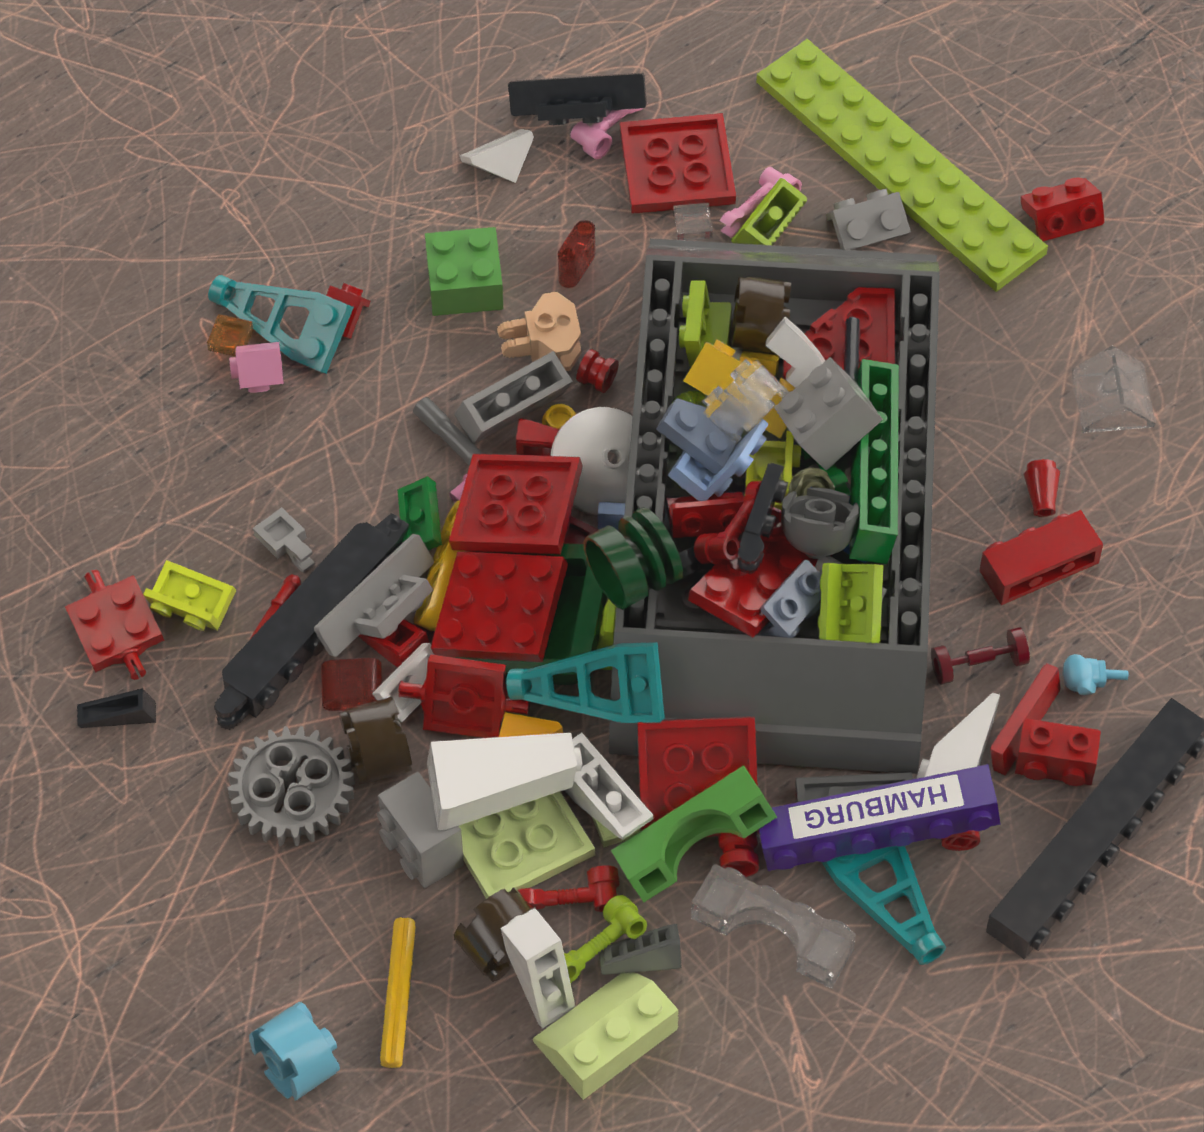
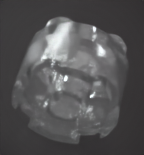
(744, 400)

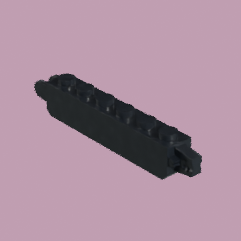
(288, 637)

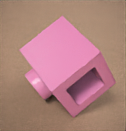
(257, 366)

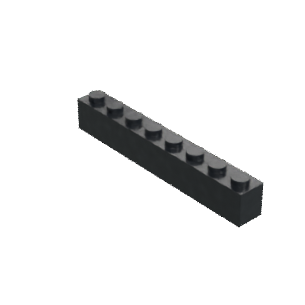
(1097, 829)

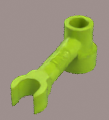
(623, 919)

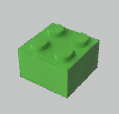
(464, 271)

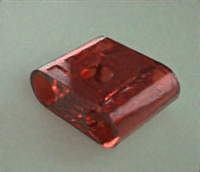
(576, 254)
(349, 682)

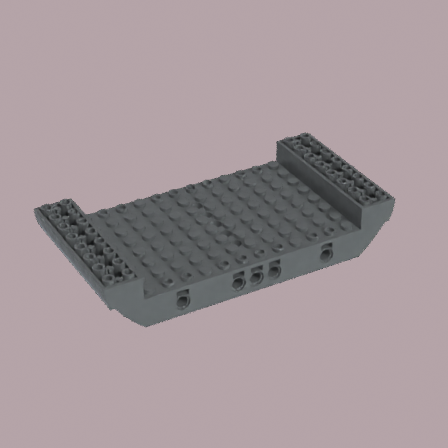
(808, 695)

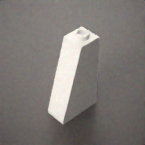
(497, 773)

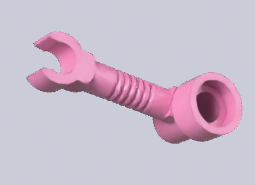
(593, 137)
(738, 216)

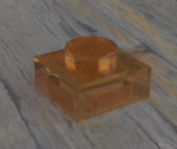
(228, 334)

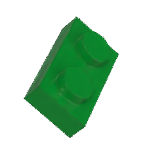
(420, 510)

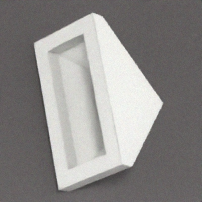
(502, 156)

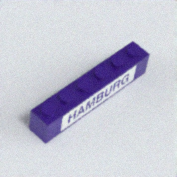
(880, 818)

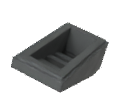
(649, 952)

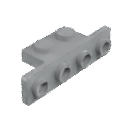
(380, 598)

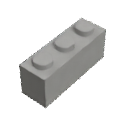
(513, 397)

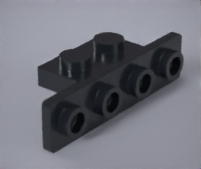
(577, 97)

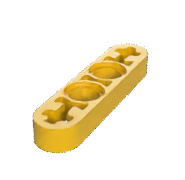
(438, 577)

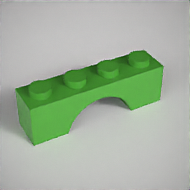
(654, 853)

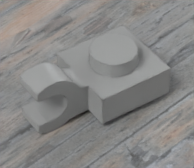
(283, 535)

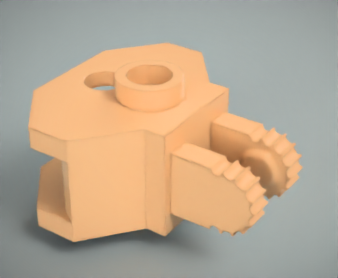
(545, 329)

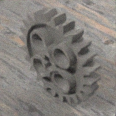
(322, 796)

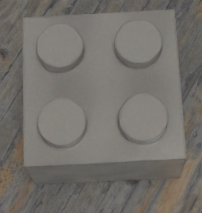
(828, 413)
(412, 830)

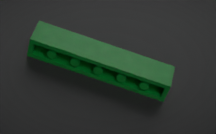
(876, 467)

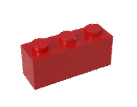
(1040, 556)

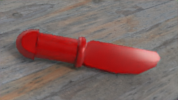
(290, 584)

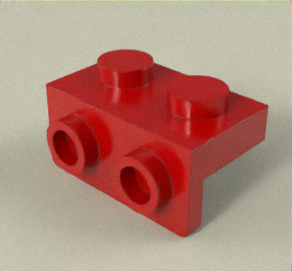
(1064, 208)
(694, 517)
(1058, 752)

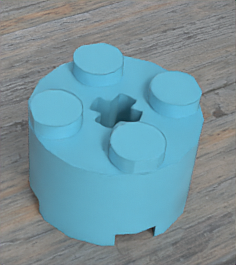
(295, 1051)

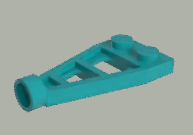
(321, 330)
(638, 682)
(914, 934)

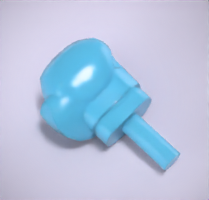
(1086, 674)

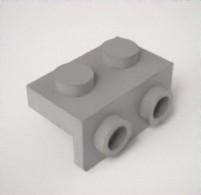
(870, 220)

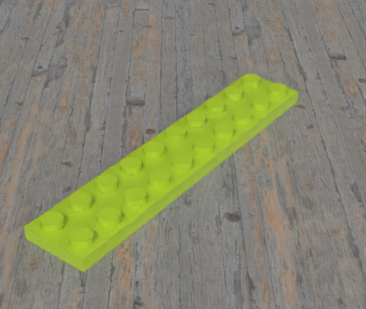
(903, 162)

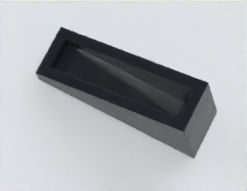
(116, 710)

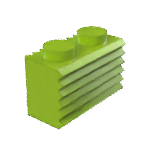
(771, 215)

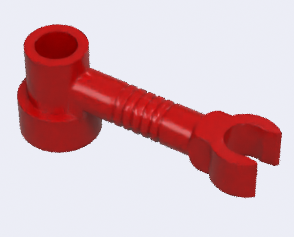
(715, 547)
(601, 888)

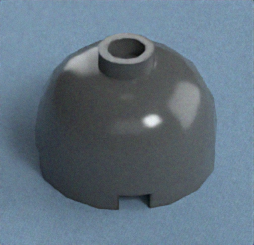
(819, 521)

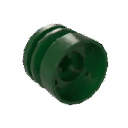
(633, 558)

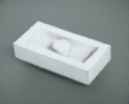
(410, 671)

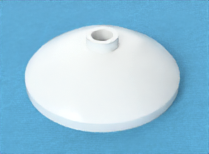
(591, 437)

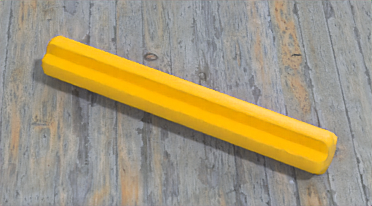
(397, 993)

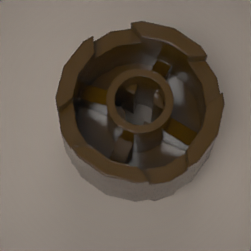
(758, 312)
(376, 741)
(483, 937)

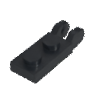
(760, 520)

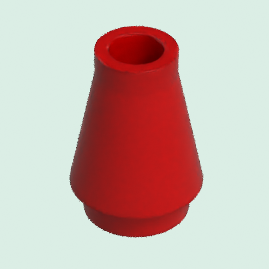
(1042, 484)

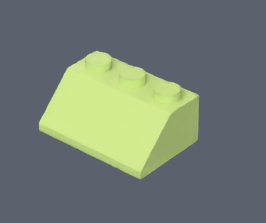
(608, 1031)

